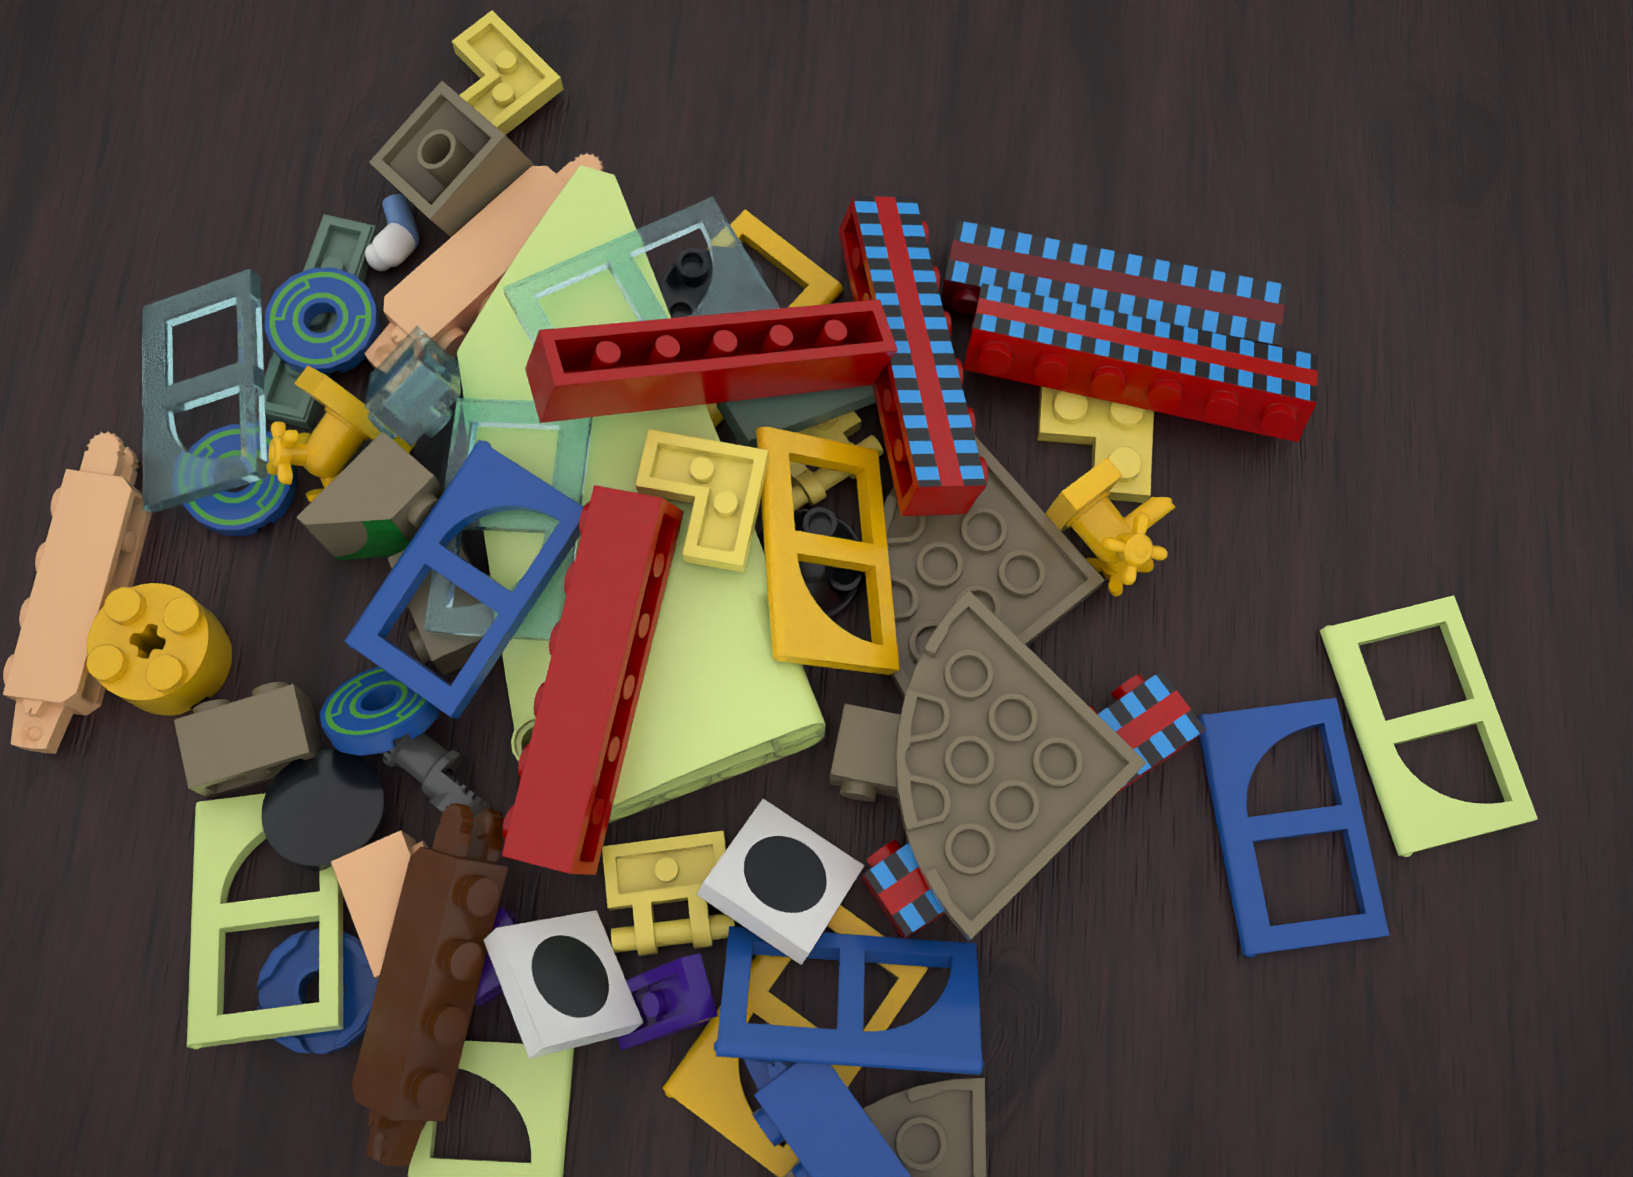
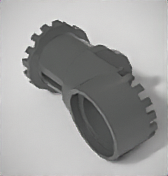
(434, 770)

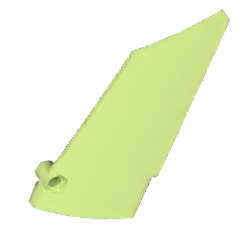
(710, 683)

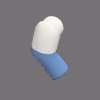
(397, 238)

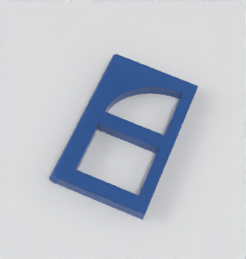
(480, 487)
(1230, 753)
(938, 1041)

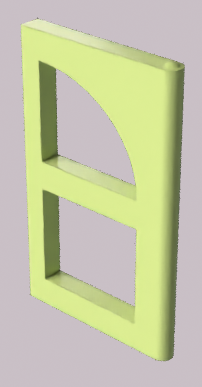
(1413, 811)
(222, 840)
(540, 1092)

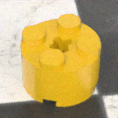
(128, 642)

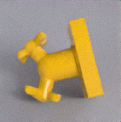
(333, 439)
(1114, 540)

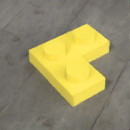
(511, 74)
(1113, 431)
(719, 481)

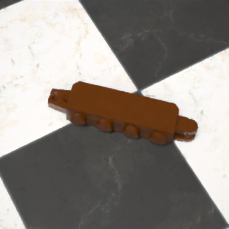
(429, 981)

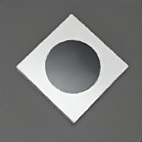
(780, 881)
(562, 982)

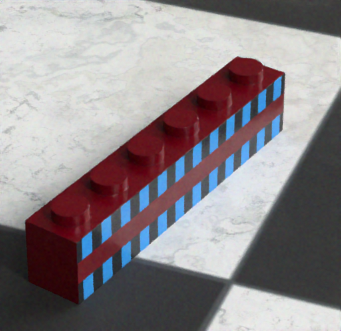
(1112, 282)

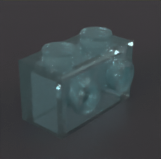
(413, 389)

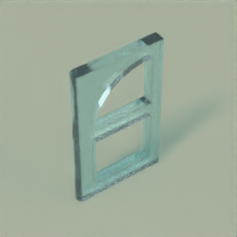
(733, 286)
(169, 469)
(567, 478)

